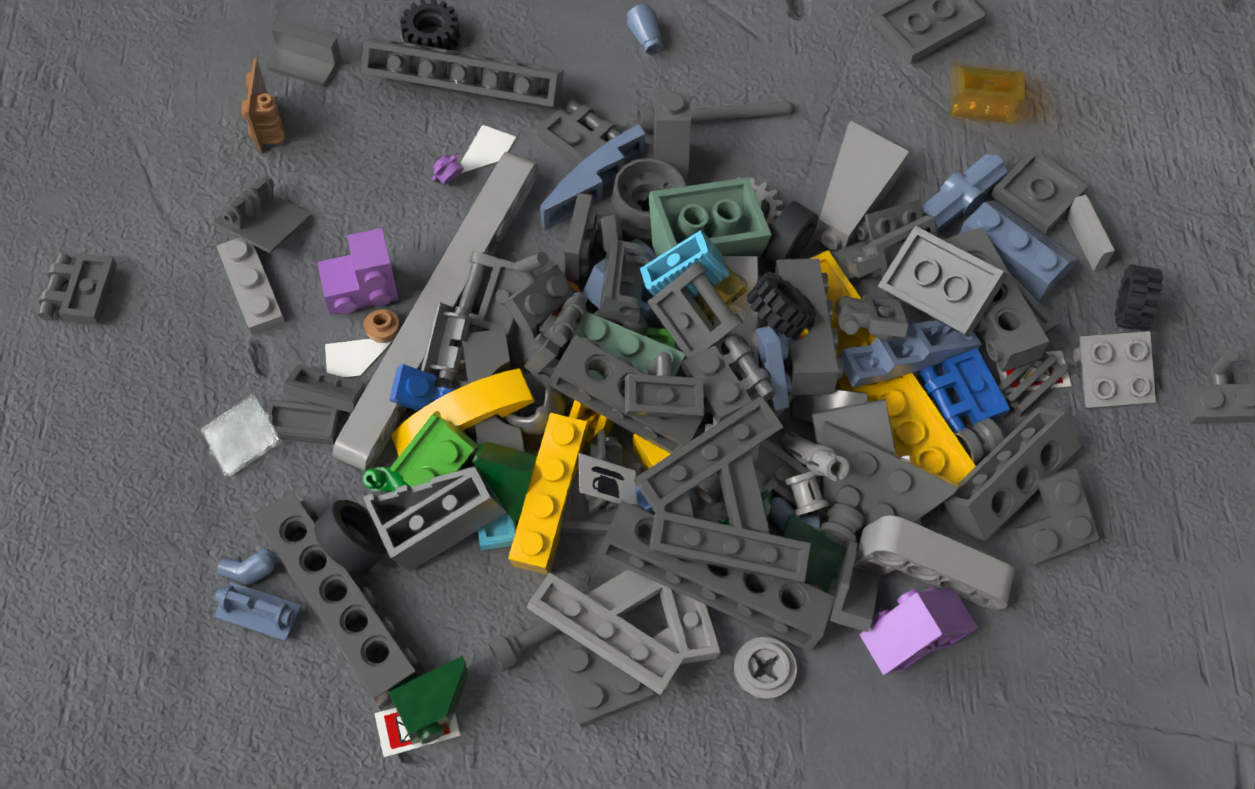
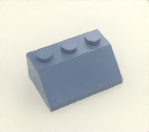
(1024, 250)

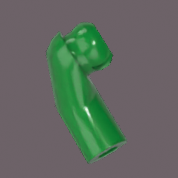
(382, 479)

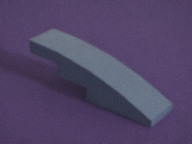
(592, 175)
(923, 347)

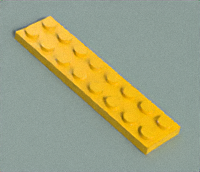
(914, 418)

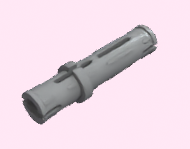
(818, 458)

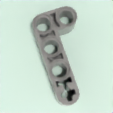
(935, 559)

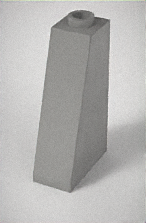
(859, 183)

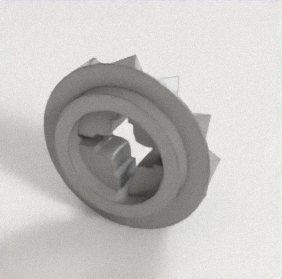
(765, 650)

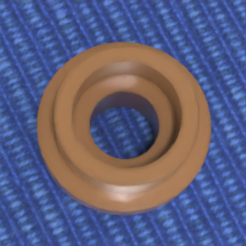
(384, 332)

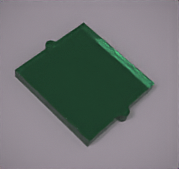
(823, 552)

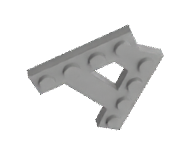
(597, 625)

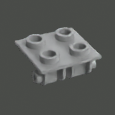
(1116, 369)

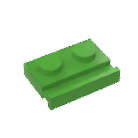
(434, 451)

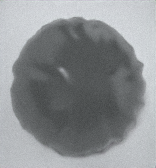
(534, 417)

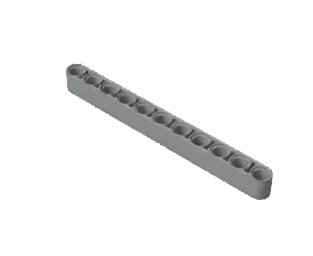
(481, 231)

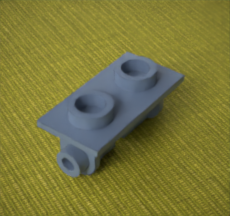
(256, 610)

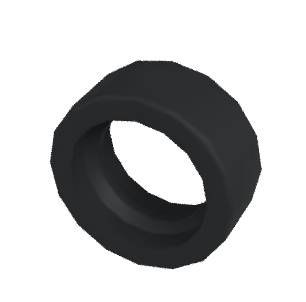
(790, 233)
(350, 536)

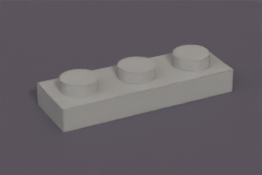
(250, 285)

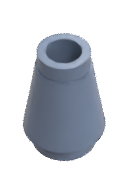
(645, 27)

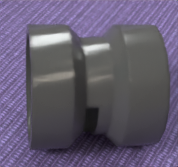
(980, 439)

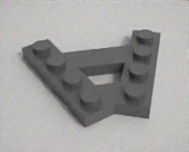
(747, 541)

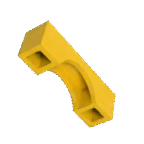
(547, 494)

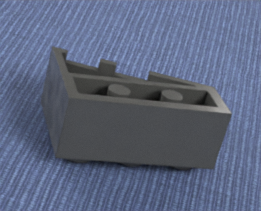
(433, 515)

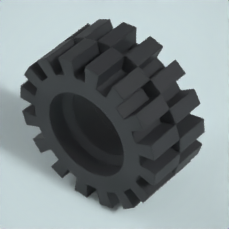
(428, 15)
(1138, 297)
(781, 305)

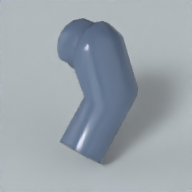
(249, 570)

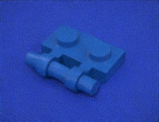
(973, 385)

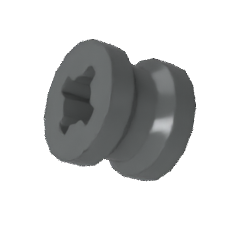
(842, 524)

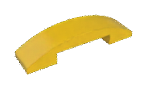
(470, 405)

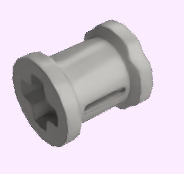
(806, 493)

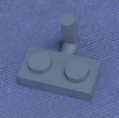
(771, 356)

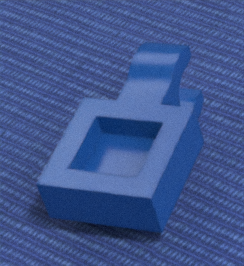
(415, 388)

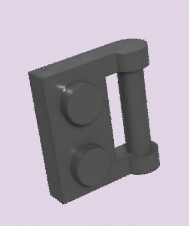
(501, 286)
(686, 319)

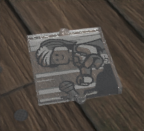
(240, 435)

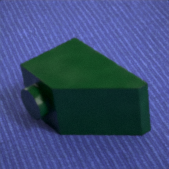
(430, 700)

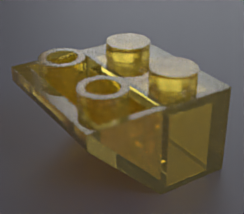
(986, 92)

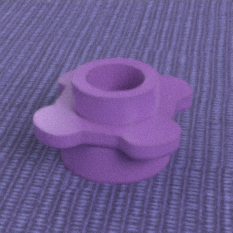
(447, 169)

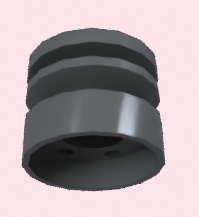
(632, 193)

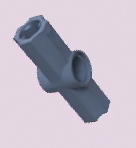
(965, 190)

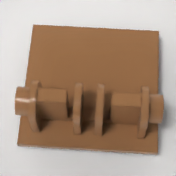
(261, 111)

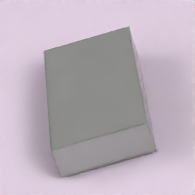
(1090, 233)

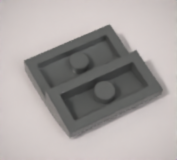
(865, 420)

